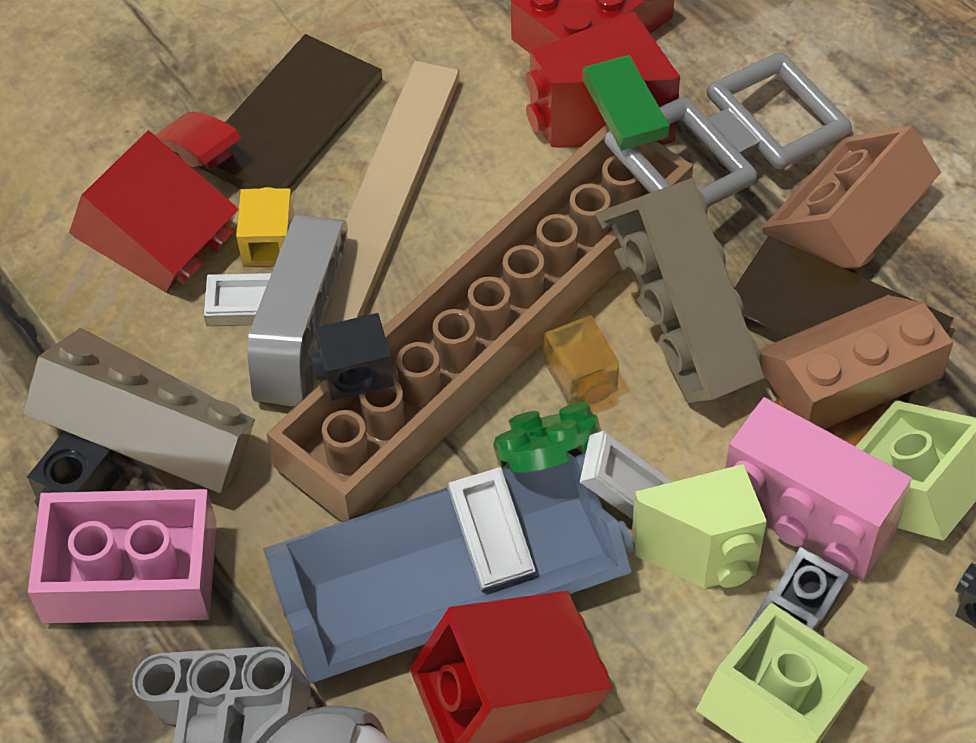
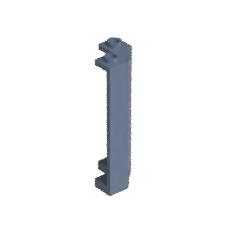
(394, 572)

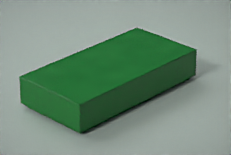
(625, 102)

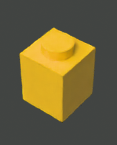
(263, 224)

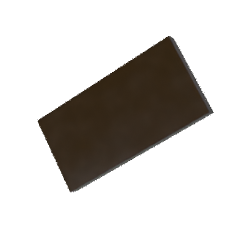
(295, 114)
(795, 290)

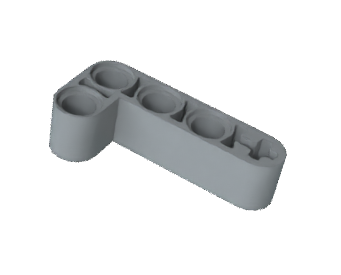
(293, 308)

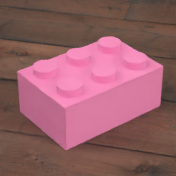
(819, 488)
(123, 556)

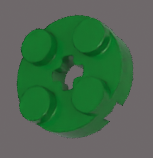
(544, 441)

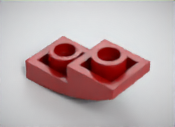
(200, 139)

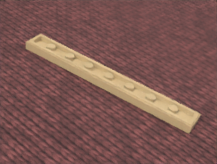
(390, 186)

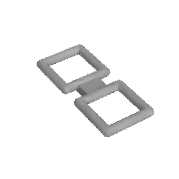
(737, 134)

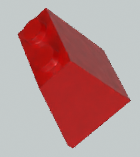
(560, 99)
(154, 214)
(509, 670)

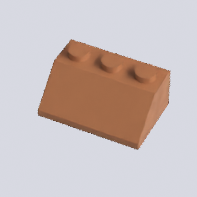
(856, 196)
(857, 360)

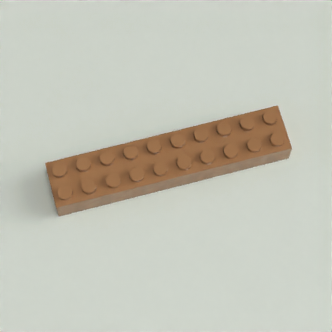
(467, 332)

